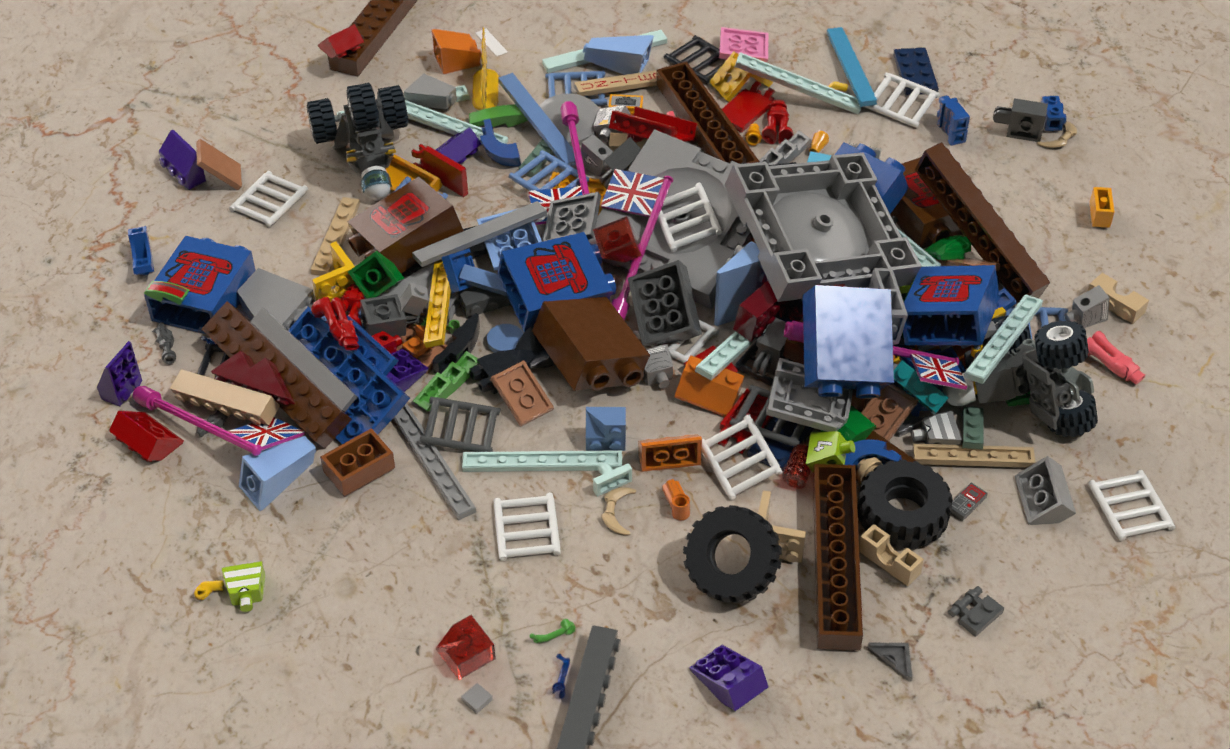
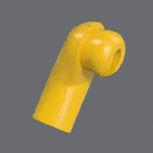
(839, 86)
(207, 588)

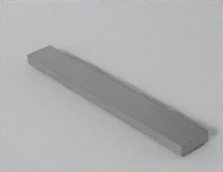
(479, 233)
(304, 359)
(434, 464)

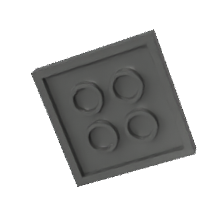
(572, 216)

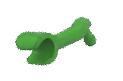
(451, 327)
(567, 628)

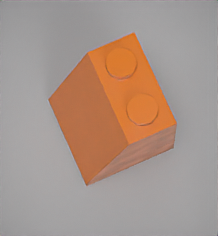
(455, 50)

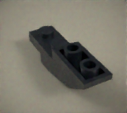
(463, 340)

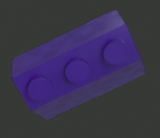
(460, 145)
(181, 161)

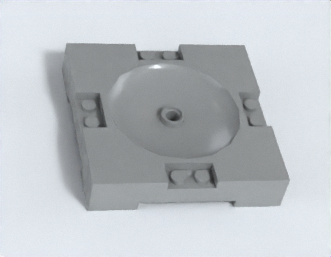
(687, 166)
(819, 224)

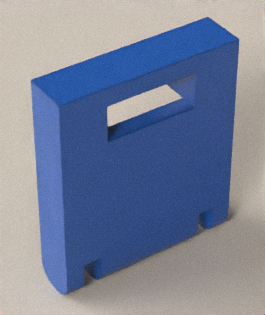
(453, 266)

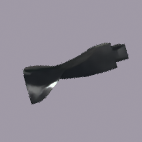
(527, 350)

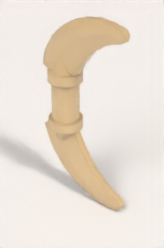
(1062, 140)
(609, 516)

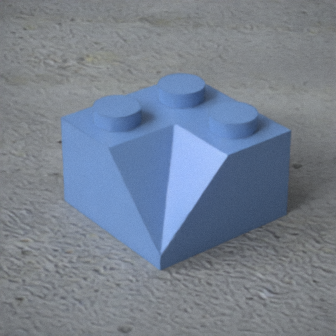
(605, 428)

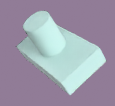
(611, 479)

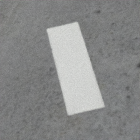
(492, 43)

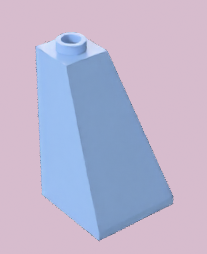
(620, 53)
(274, 470)

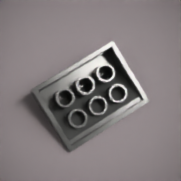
(664, 305)

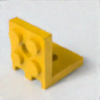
(739, 78)
(339, 277)

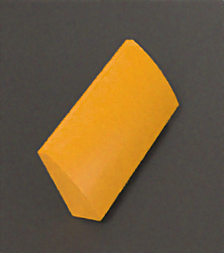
(401, 168)

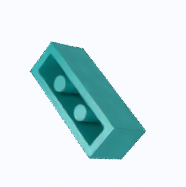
(924, 392)

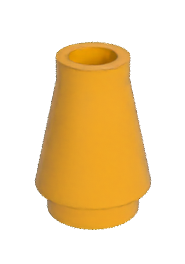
(753, 135)
(819, 141)

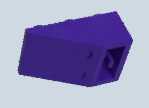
(406, 370)
(120, 377)
(730, 676)

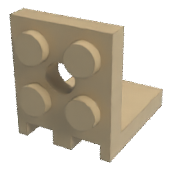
(793, 539)

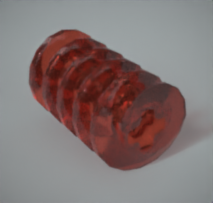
(796, 470)

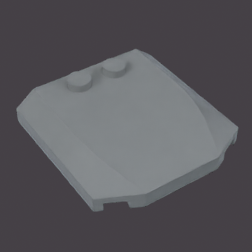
(801, 404)

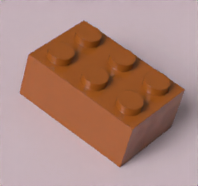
(357, 462)

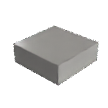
(477, 698)

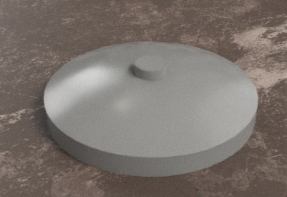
(586, 110)

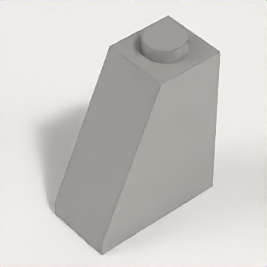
(431, 93)

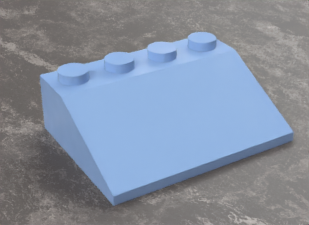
(515, 238)
(736, 282)

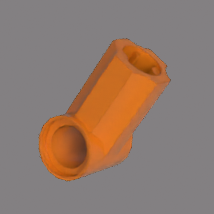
(677, 499)

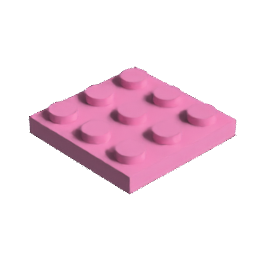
(743, 41)

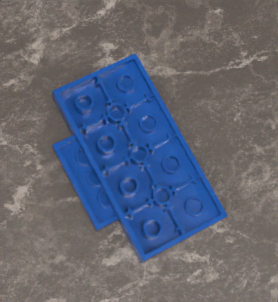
(359, 369)

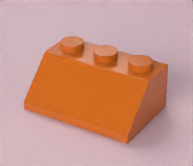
(713, 395)
(670, 452)

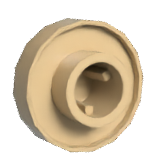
(865, 467)

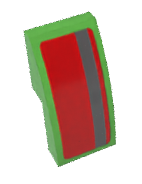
(160, 290)

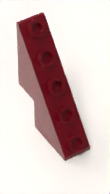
(261, 377)

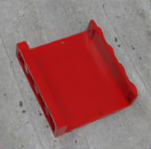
(645, 121)

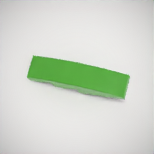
(498, 115)
(448, 382)

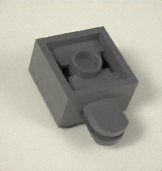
(1024, 119)
(620, 159)
(385, 315)
(770, 348)

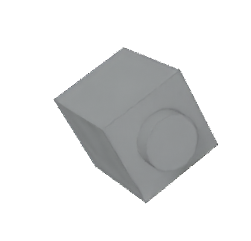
(414, 299)

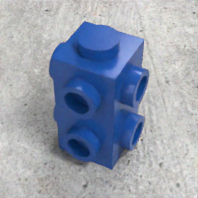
(1054, 117)

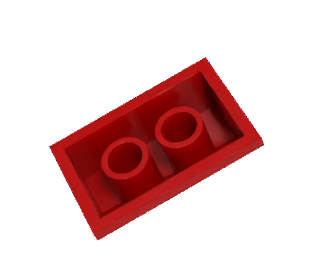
(144, 435)

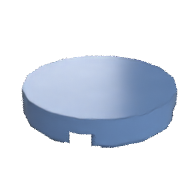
(503, 337)

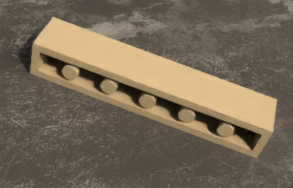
(224, 397)

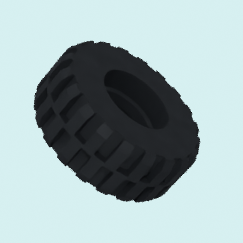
(911, 482)
(702, 548)

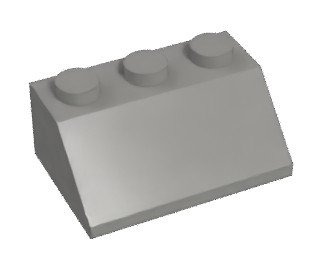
(1045, 493)

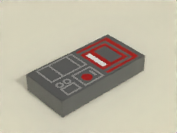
(968, 501)

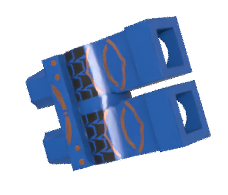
(951, 119)

